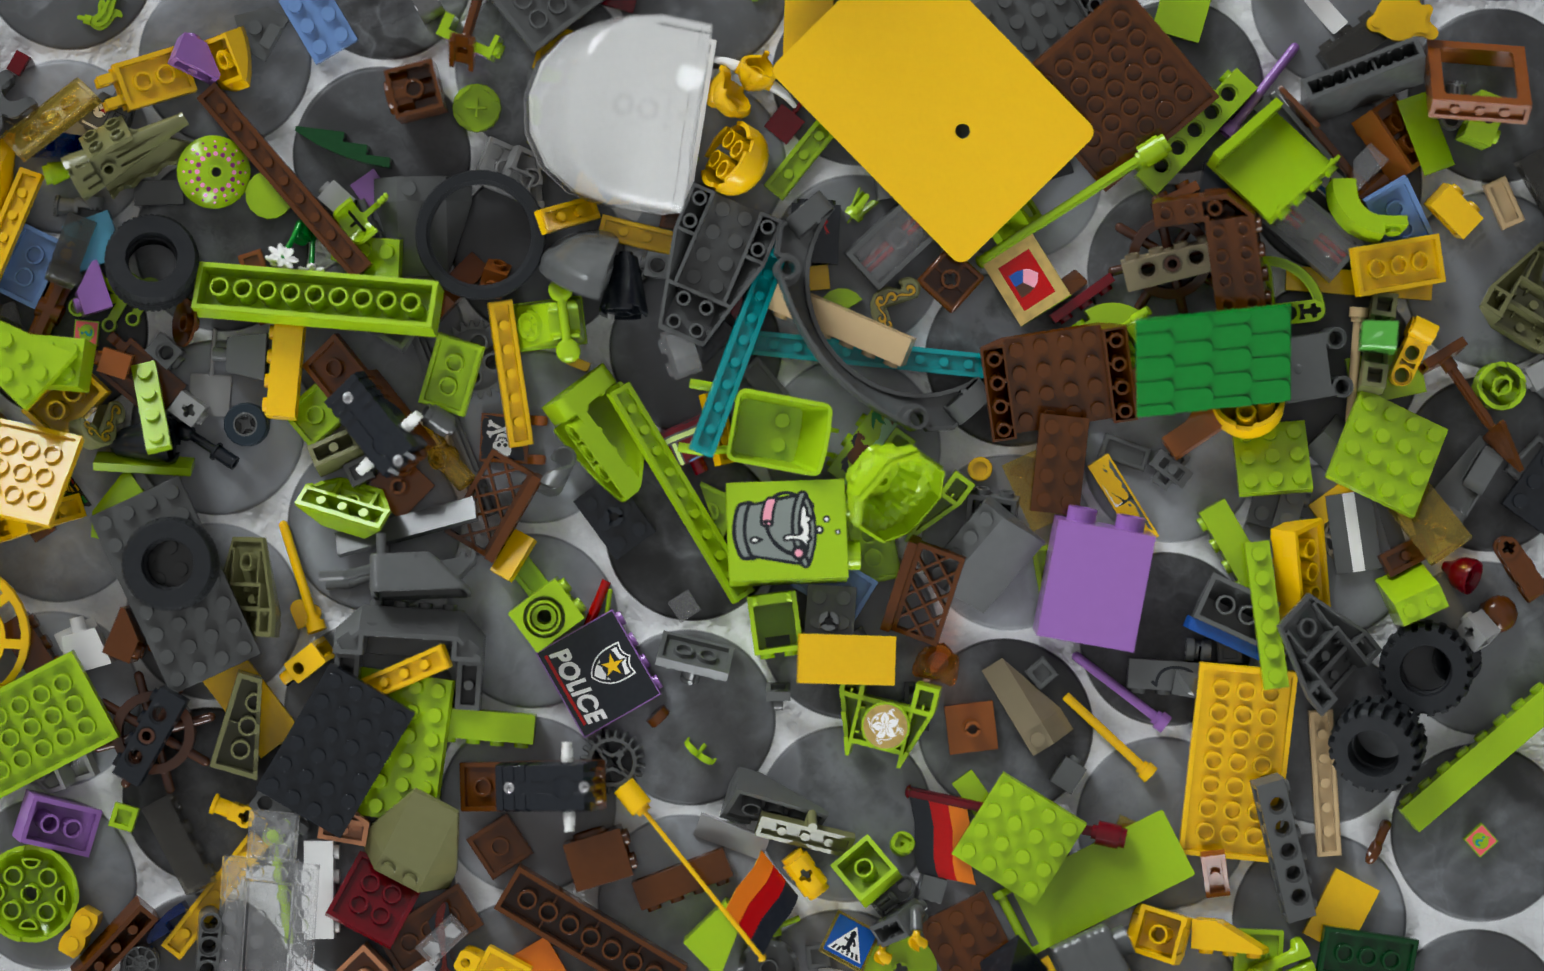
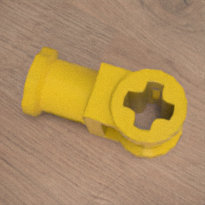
(230, 810)

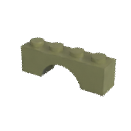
(1373, 365)

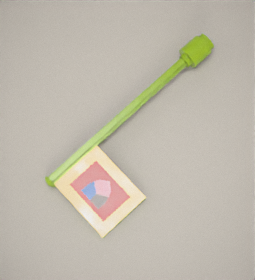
(1020, 264)

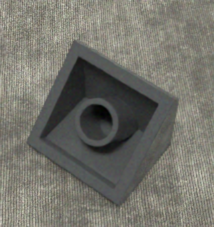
(1325, 442)

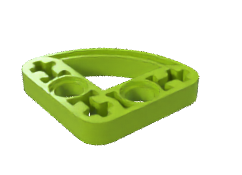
(1309, 282)

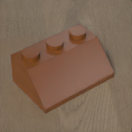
(1387, 132)

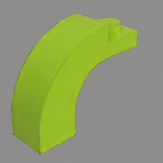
(1357, 219)
(1111, 313)

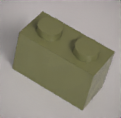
(334, 452)

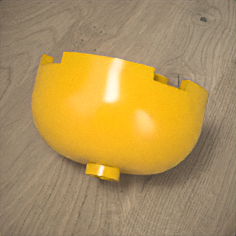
(745, 166)
(1250, 421)

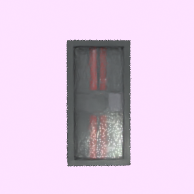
(1314, 238)
(888, 246)

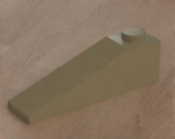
(1030, 710)

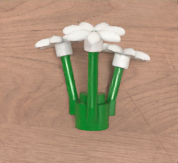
(282, 256)

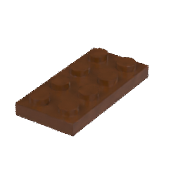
(1059, 463)
(416, 927)

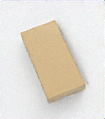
(1503, 203)

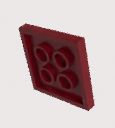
(372, 903)

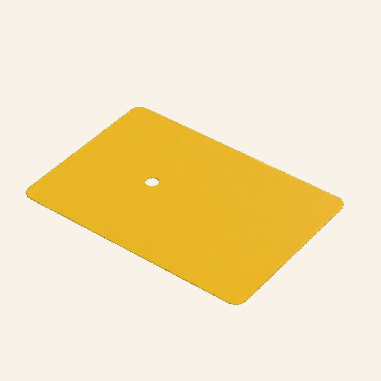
(898, 84)

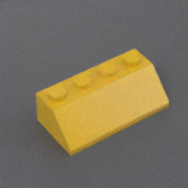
(1300, 562)

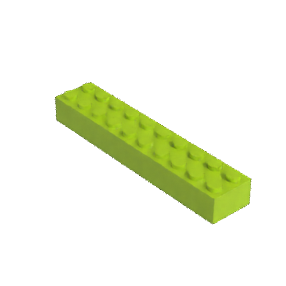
(318, 299)

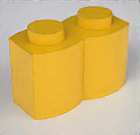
(79, 935)

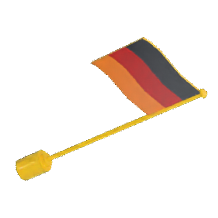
(758, 902)

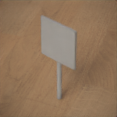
(211, 388)

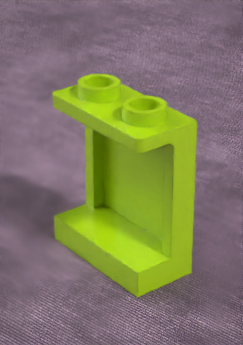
(449, 24)

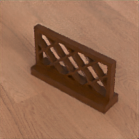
(513, 514)
(903, 583)

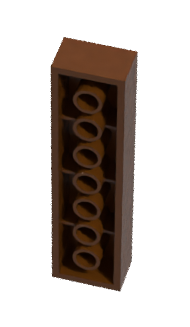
(580, 927)

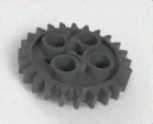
(488, 377)

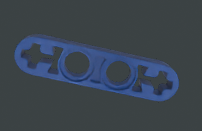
(1221, 637)

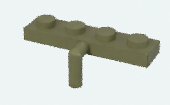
(804, 833)

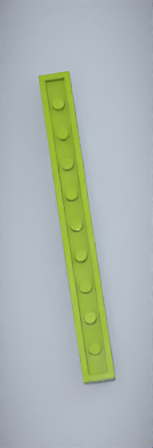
(676, 486)

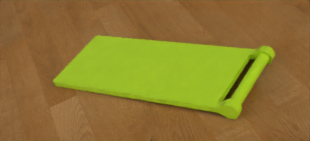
(1102, 882)

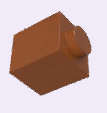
(114, 362)

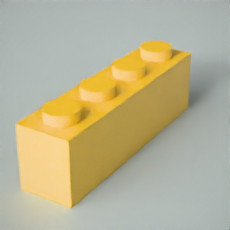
(285, 372)

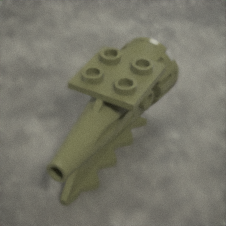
(124, 156)

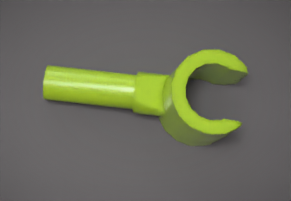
(787, 922)

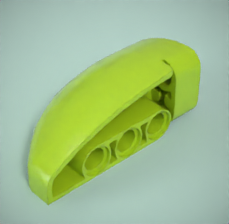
(597, 433)

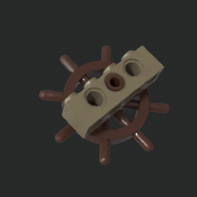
(1169, 261)

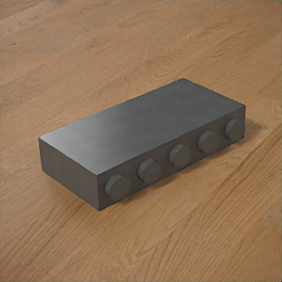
(1364, 80)

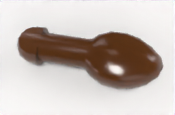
(1376, 845)

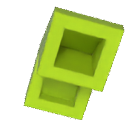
(1021, 219)

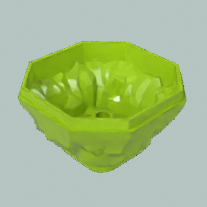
(892, 490)

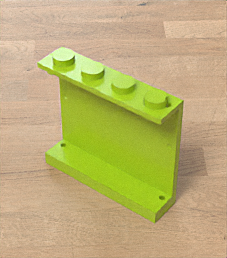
(1271, 164)

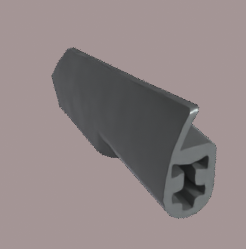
(1469, 478)

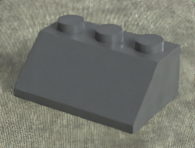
(1227, 608)

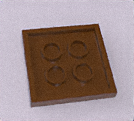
(964, 934)

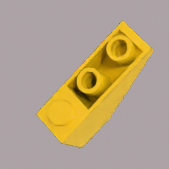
(1220, 935)

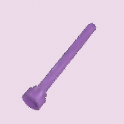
(1232, 126)
(1158, 719)

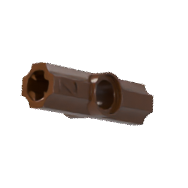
(49, 310)

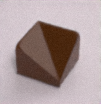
(1074, 281)

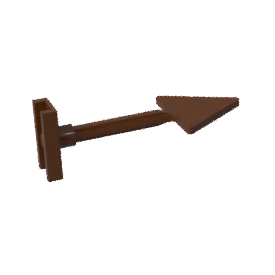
(463, 46)
(1309, 121)
(1498, 435)

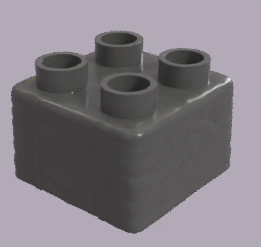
(1094, 950)

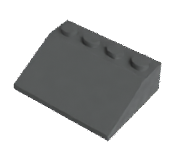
(995, 551)

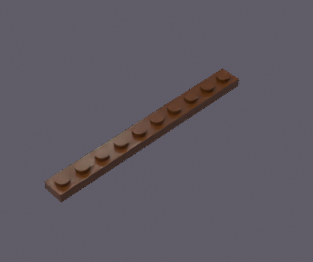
(284, 180)

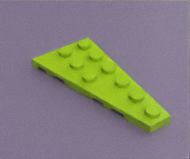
(29, 364)

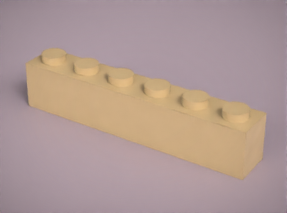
(853, 329)

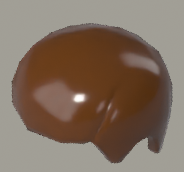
(1501, 611)

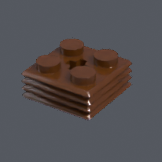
(950, 295)

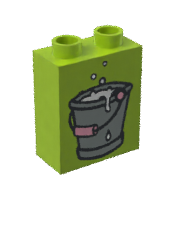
(789, 533)

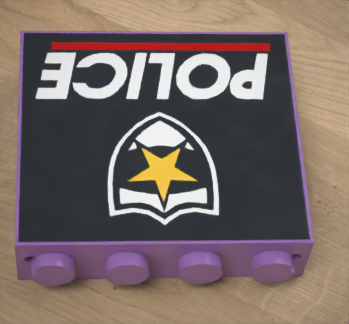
(600, 672)

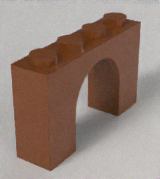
(1190, 434)

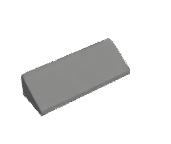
(730, 835)

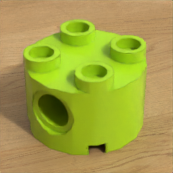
(1499, 385)

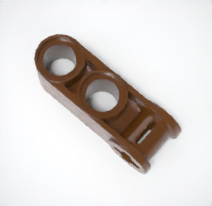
(1519, 568)

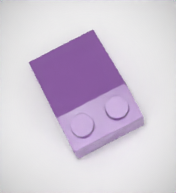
(56, 823)

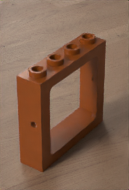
(1471, 106)

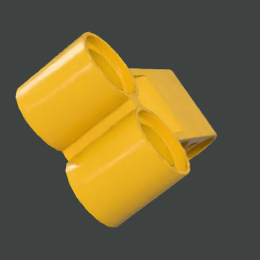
(1418, 334)

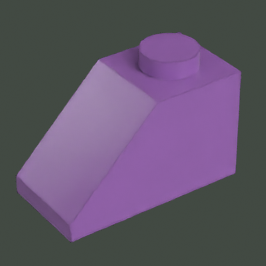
(194, 58)
(92, 292)

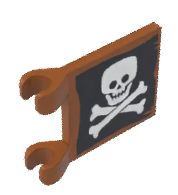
(494, 436)

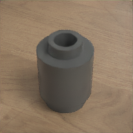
(438, 420)

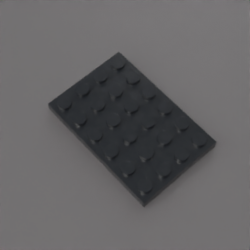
(335, 750)

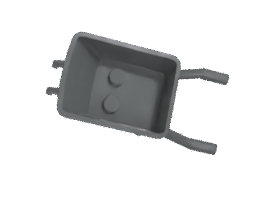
(406, 575)

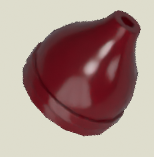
(1463, 573)

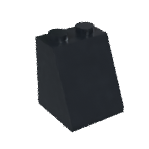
(1013, 956)

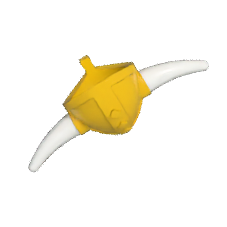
(756, 74)

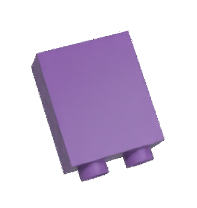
(1094, 579)

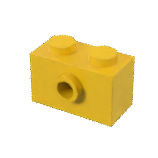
(1454, 210)

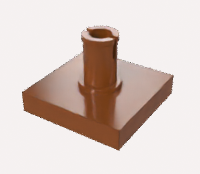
(404, 492)
(971, 727)

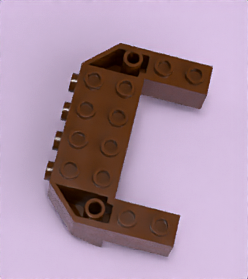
(1232, 243)

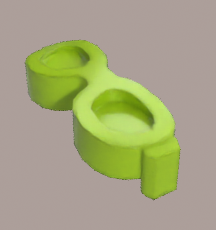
(698, 752)

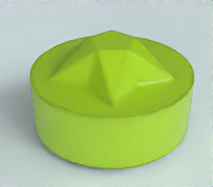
(902, 843)

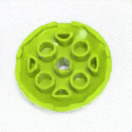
(56, 890)

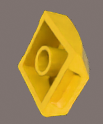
(232, 58)
(1159, 933)

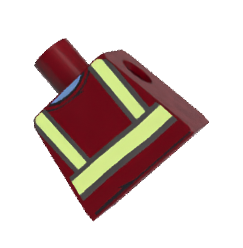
(683, 433)

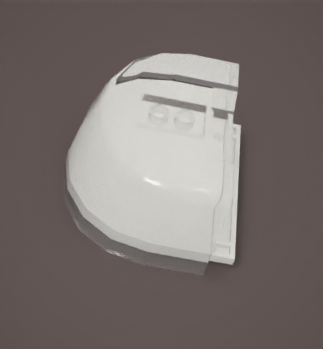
(623, 110)

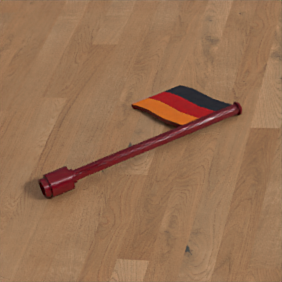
(944, 819)

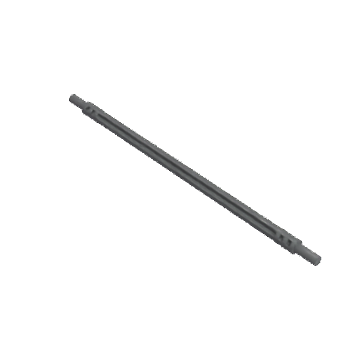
(424, 354)

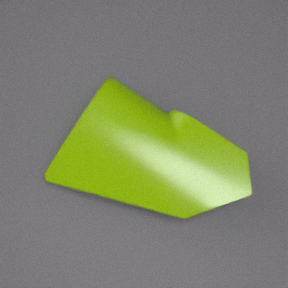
(121, 490)

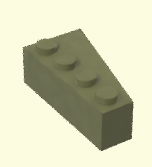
(239, 733)

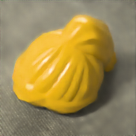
(728, 95)

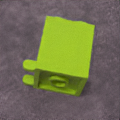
(773, 616)

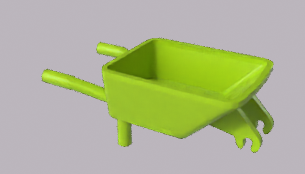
(775, 431)

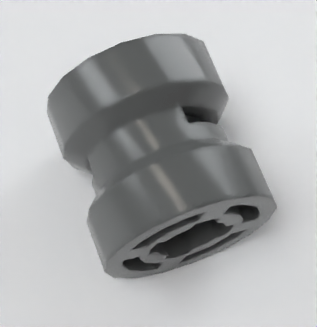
(1193, 648)

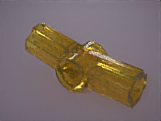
(451, 465)

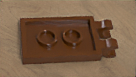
(170, 383)

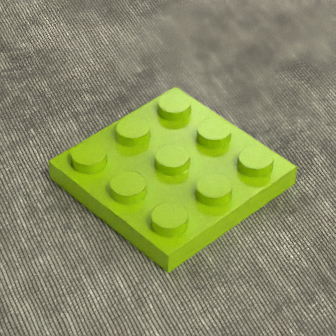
(1274, 461)

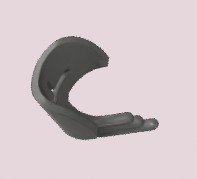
(555, 479)

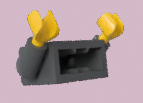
(899, 924)

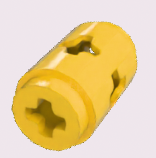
(809, 887)

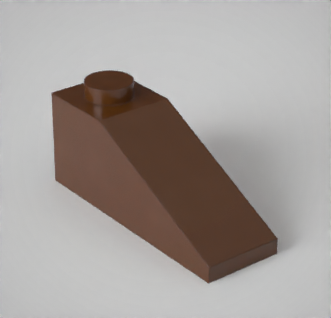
(468, 271)

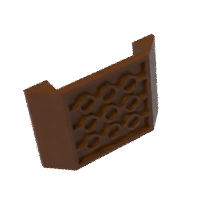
(1058, 373)

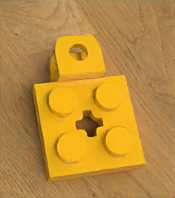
(492, 960)

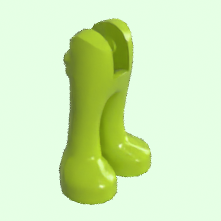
(1297, 952)

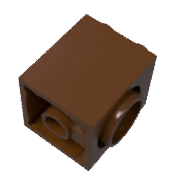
(415, 91)
(600, 856)

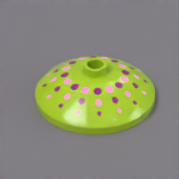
(196, 176)

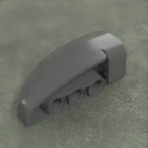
(581, 261)

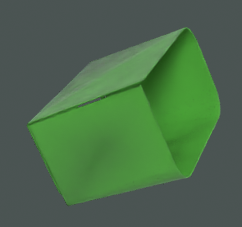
(1378, 336)

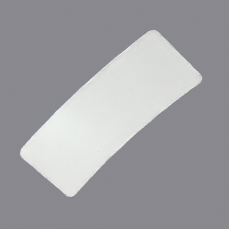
(1327, 14)

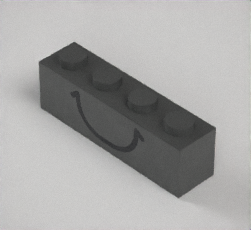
(1154, 674)

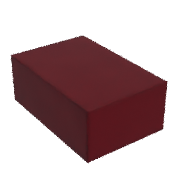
(18, 63)

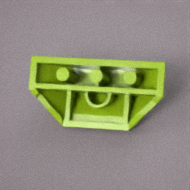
(343, 508)

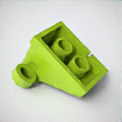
(552, 324)

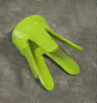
(858, 208)

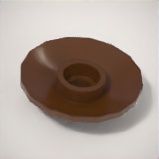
(184, 323)

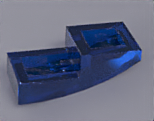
(164, 926)

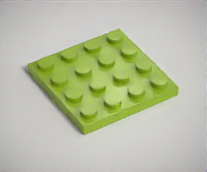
(1386, 453)
(1019, 838)

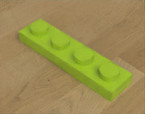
(151, 407)

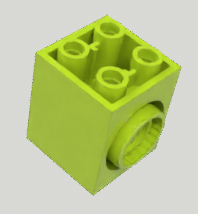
(556, 599)

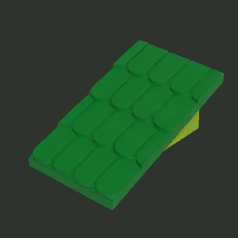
(1213, 360)

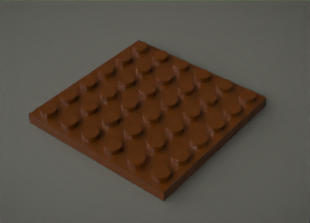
(1124, 82)

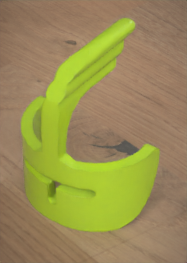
(345, 220)

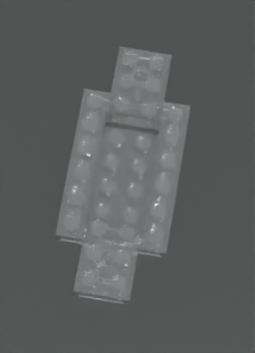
(279, 902)

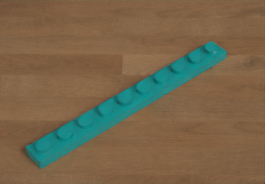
(920, 359)
(735, 360)

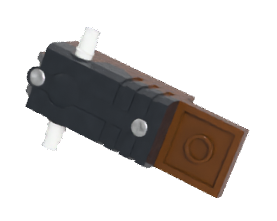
(369, 410)
(535, 786)

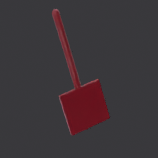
(785, 123)

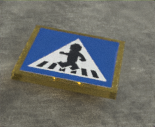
(848, 941)

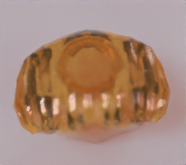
(937, 664)

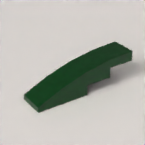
(336, 142)

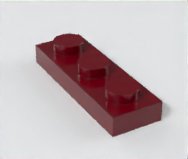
(1082, 300)

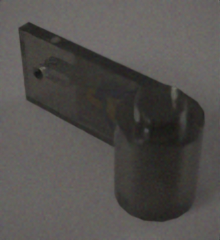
(70, 251)

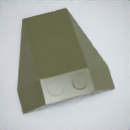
(1517, 302)
(253, 583)
(416, 842)

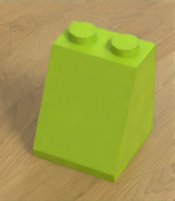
(1411, 595)
(712, 938)

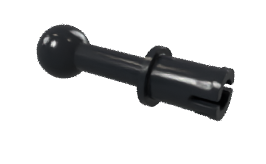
(218, 452)

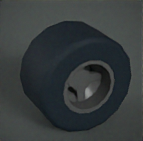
(239, 428)

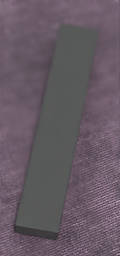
(412, 526)

